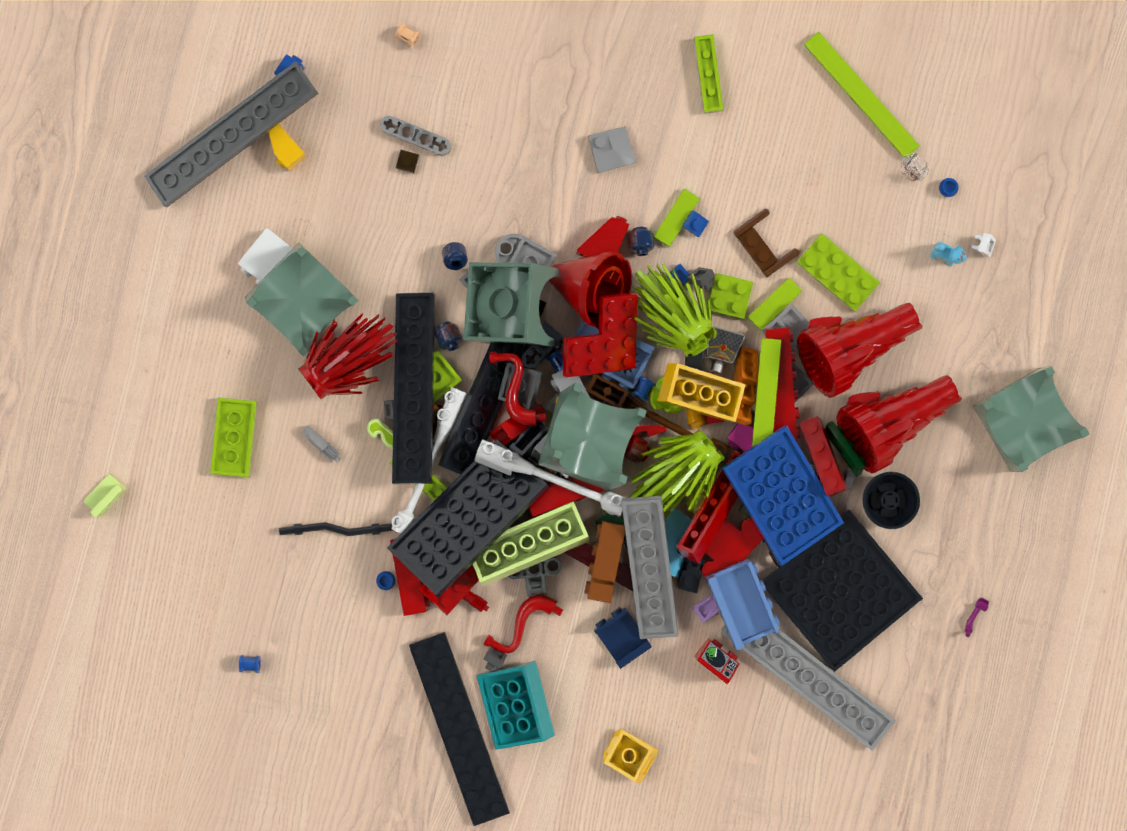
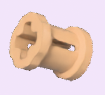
(407, 35)

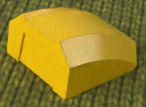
(629, 755)

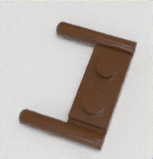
(757, 247)

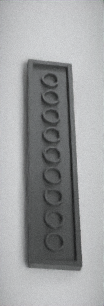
(231, 134)

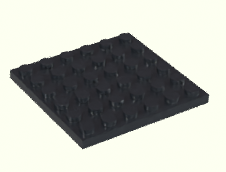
(842, 592)

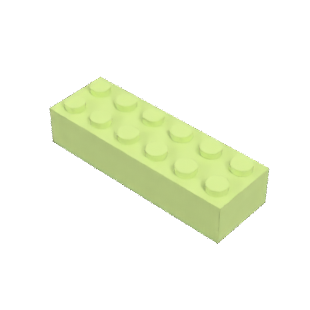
(532, 543)

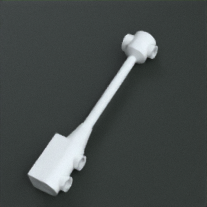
(446, 421)
(508, 461)

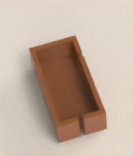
(606, 561)

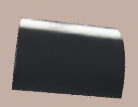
(529, 439)

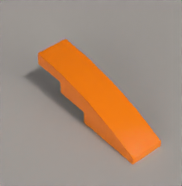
(746, 373)

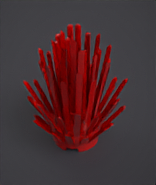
(346, 357)

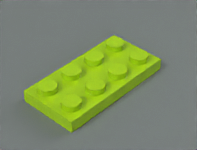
(838, 272)
(233, 437)

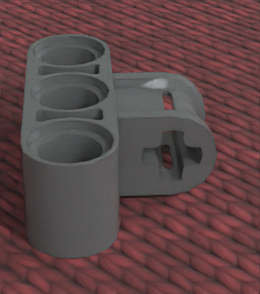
(537, 578)

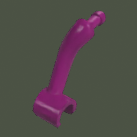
(981, 604)

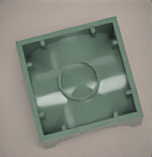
(300, 297)
(505, 303)
(1028, 419)
(589, 439)

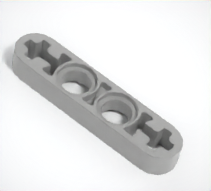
(416, 133)

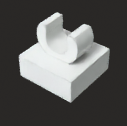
(986, 245)

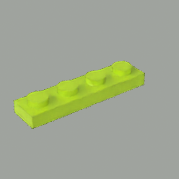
(708, 73)

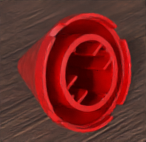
(588, 278)

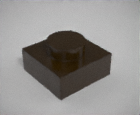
(407, 161)

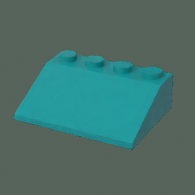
(515, 705)

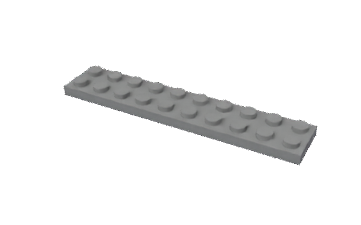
(820, 686)

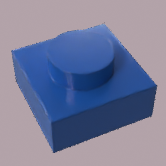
(695, 223)

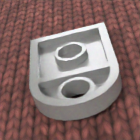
(523, 251)

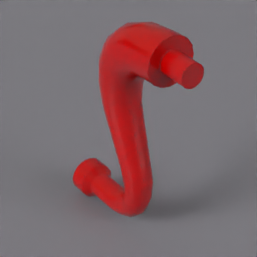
(514, 409)
(530, 605)

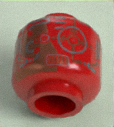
(635, 448)

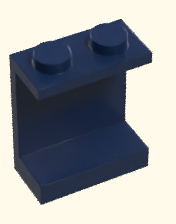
(621, 637)

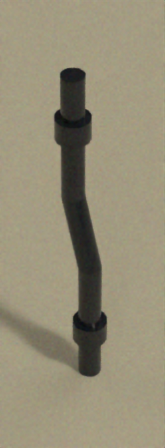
(299, 529)

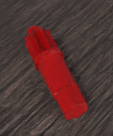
(476, 601)

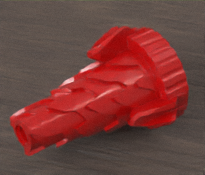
(838, 353)
(884, 425)

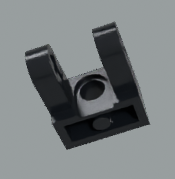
(543, 350)

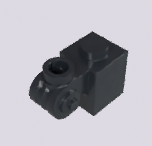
(690, 576)

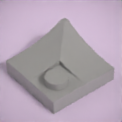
(611, 149)
(794, 320)

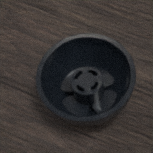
(898, 508)

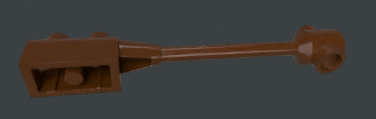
(622, 399)

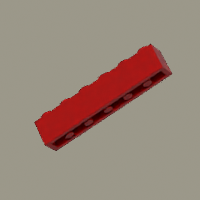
(786, 394)
(708, 518)

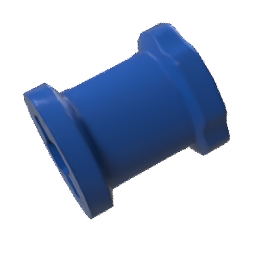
(552, 358)
(643, 388)
(249, 664)

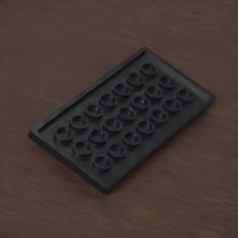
(464, 523)

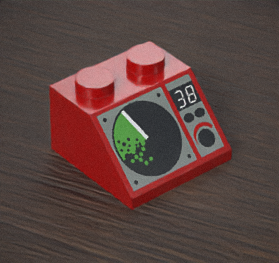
(716, 660)

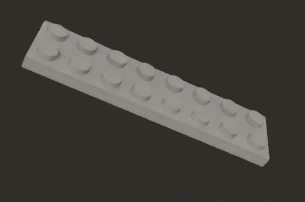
(650, 567)

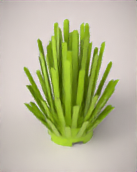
(681, 317)
(683, 464)

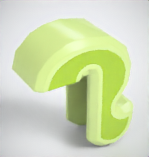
(378, 427)

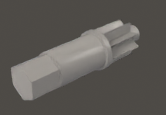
(321, 444)

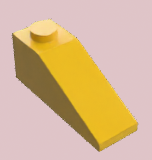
(285, 148)

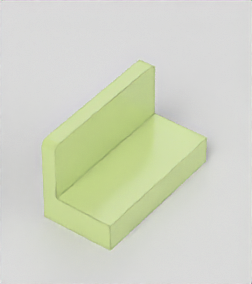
(104, 495)

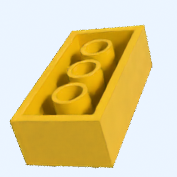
(701, 392)

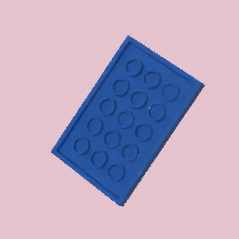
(782, 495)

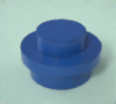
(948, 187)
(385, 580)

